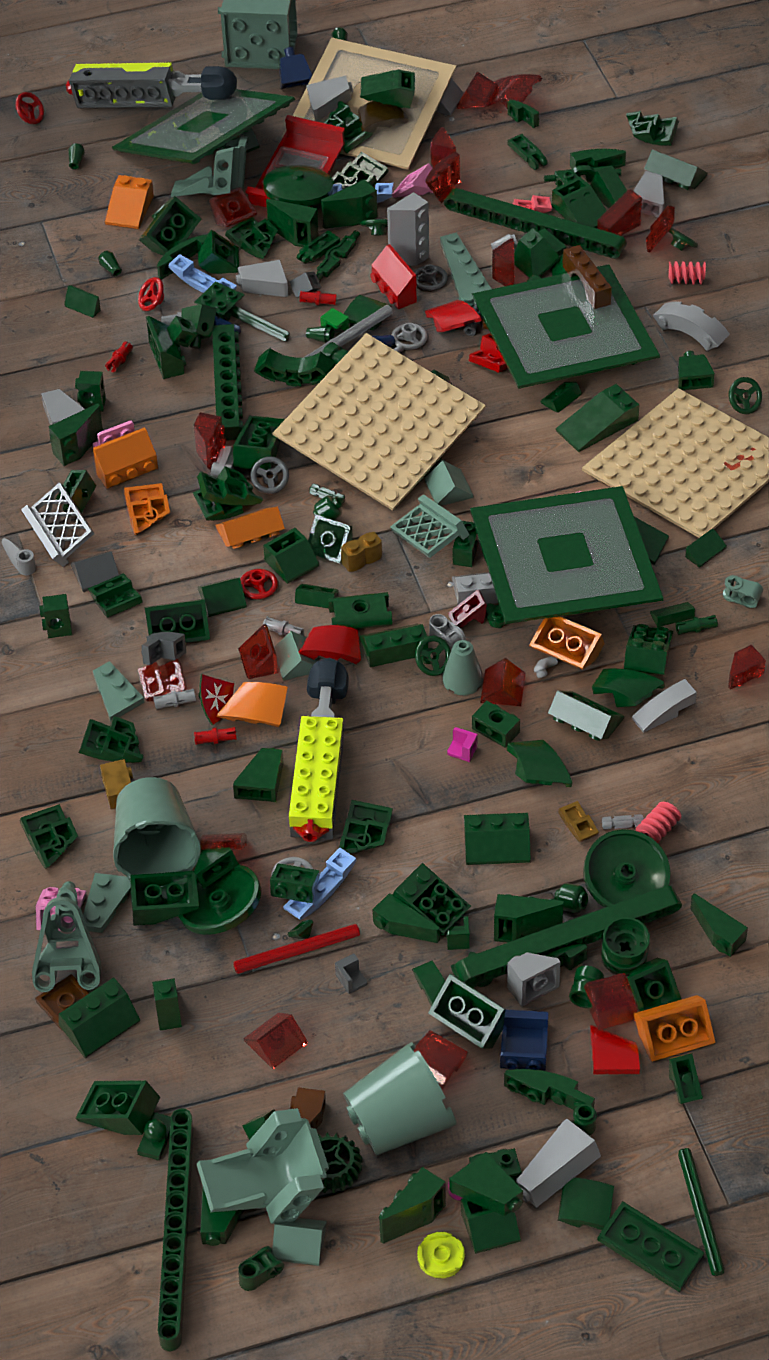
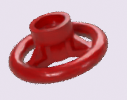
(26, 110)
(153, 295)
(257, 580)

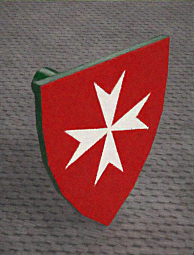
(214, 695)

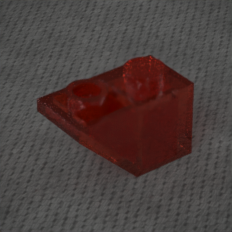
(746, 666)

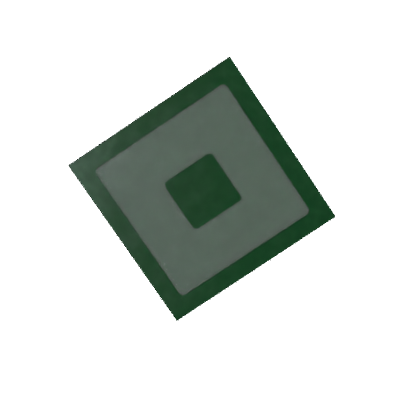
(203, 126)
(555, 333)
(565, 555)

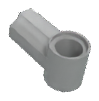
(224, 459)

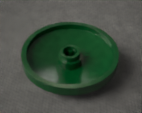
(298, 185)
(624, 867)
(224, 902)

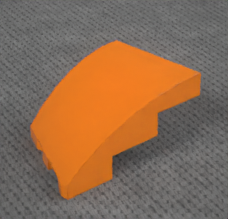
(146, 505)
(256, 703)

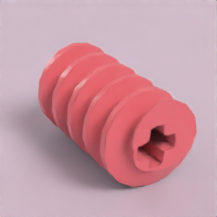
(690, 272)
(659, 821)

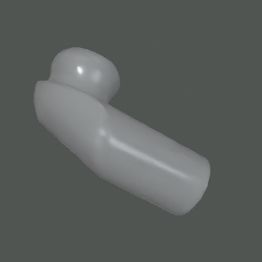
(542, 664)

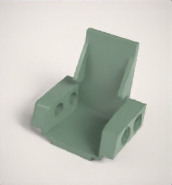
(224, 178)
(275, 1172)

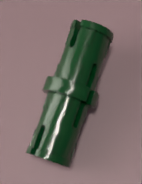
(696, 624)

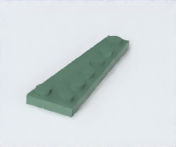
(463, 268)

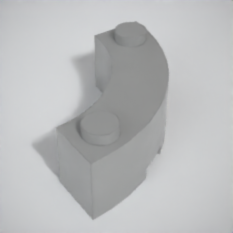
(693, 321)

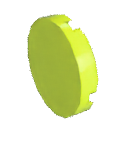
(441, 1255)

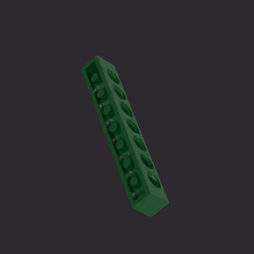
(226, 378)

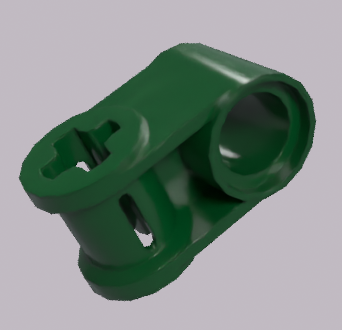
(262, 1266)

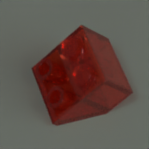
(209, 437)

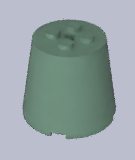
(153, 830)
(398, 1102)

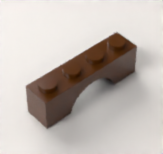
(596, 286)

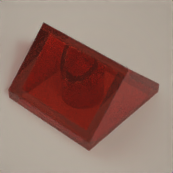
(478, 92)
(441, 147)
(231, 208)
(503, 263)
(259, 654)
(503, 684)
(276, 1039)

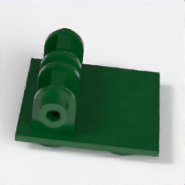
(221, 298)

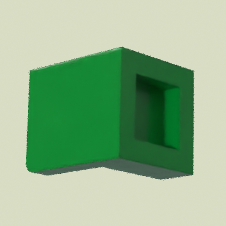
(335, 319)

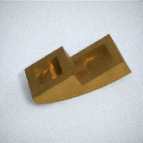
(577, 821)

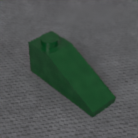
(404, 921)
(721, 929)

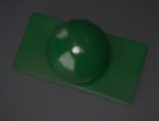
(155, 1136)

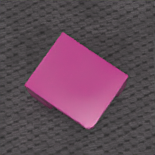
(463, 744)

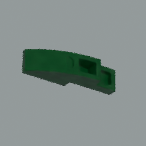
(544, 1085)

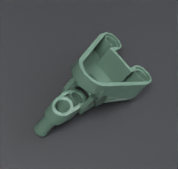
(81, 958)

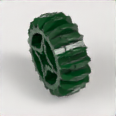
(339, 1172)

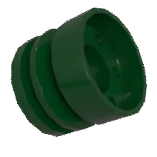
(625, 945)

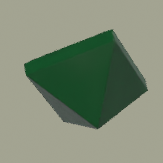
(302, 930)

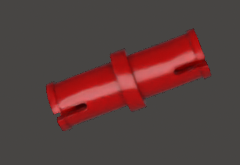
(318, 298)
(119, 356)
(215, 735)

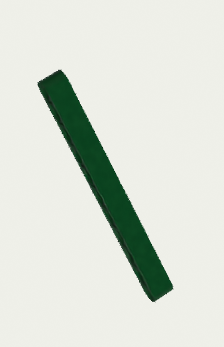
(525, 219)
(577, 931)
(175, 1236)

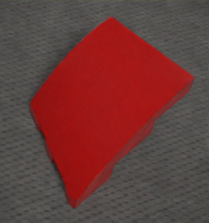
(452, 315)
(488, 355)
(333, 643)
(613, 1053)

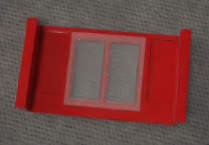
(303, 144)

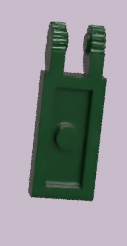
(527, 151)

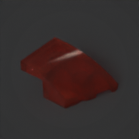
(514, 88)
(444, 176)
(235, 841)

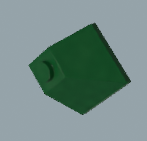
(534, 254)
(218, 255)
(653, 984)

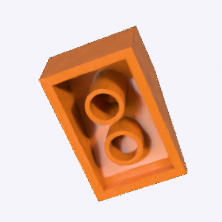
(129, 201)

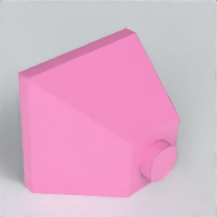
(414, 183)

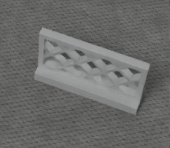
(53, 544)

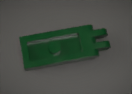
(317, 247)

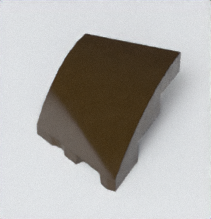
(376, 115)

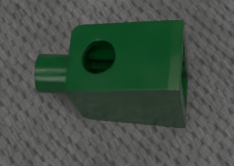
(202, 320)
(694, 372)

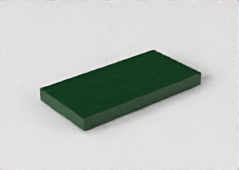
(650, 1246)

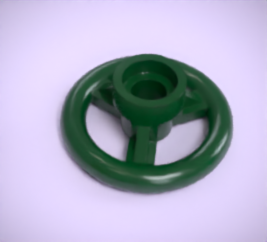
(376, 225)
(681, 240)
(736, 395)
(423, 655)

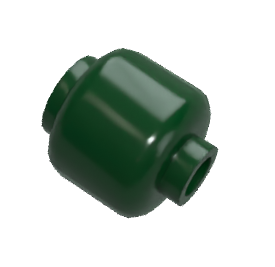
(328, 507)
(574, 897)

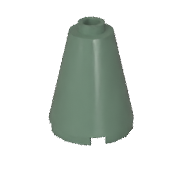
(462, 669)

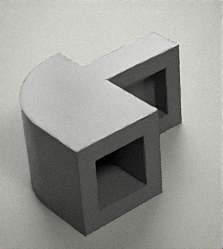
(163, 645)

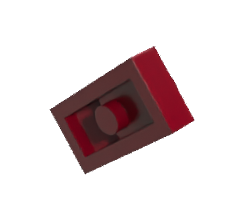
(471, 608)

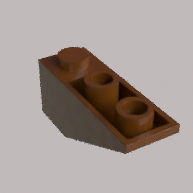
(310, 1104)

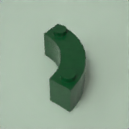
(293, 370)

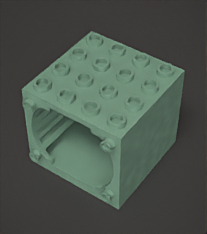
(257, 32)

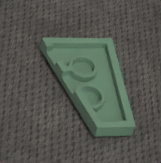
(116, 691)
(103, 900)

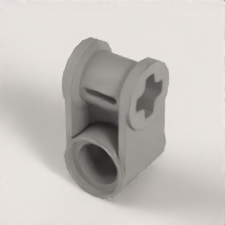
(444, 628)

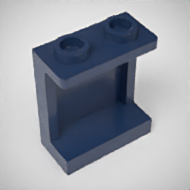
(524, 1040)

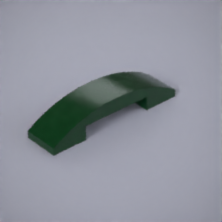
(186, 248)

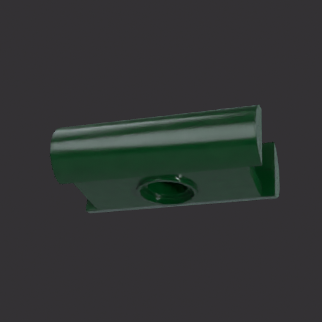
(361, 611)

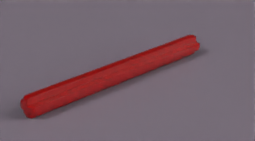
(296, 948)

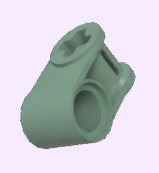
(743, 593)

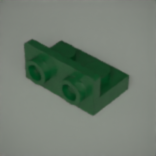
(294, 883)

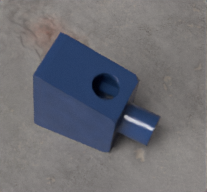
(293, 69)

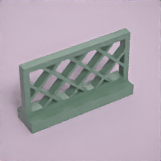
(438, 517)

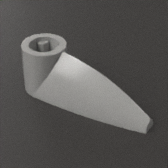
(21, 558)

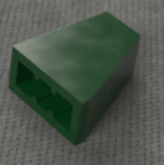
(608, 186)
(260, 777)
(167, 1004)
(487, 1186)
(217, 1226)

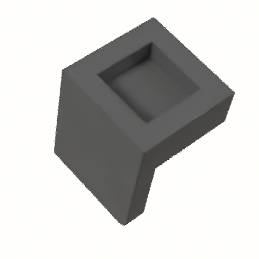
(306, 282)
(349, 974)

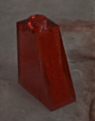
(622, 215)

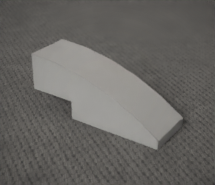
(665, 706)

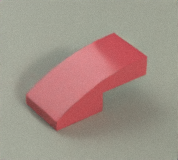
(537, 203)

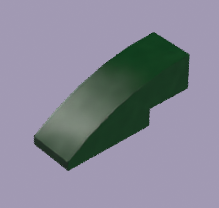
(598, 158)

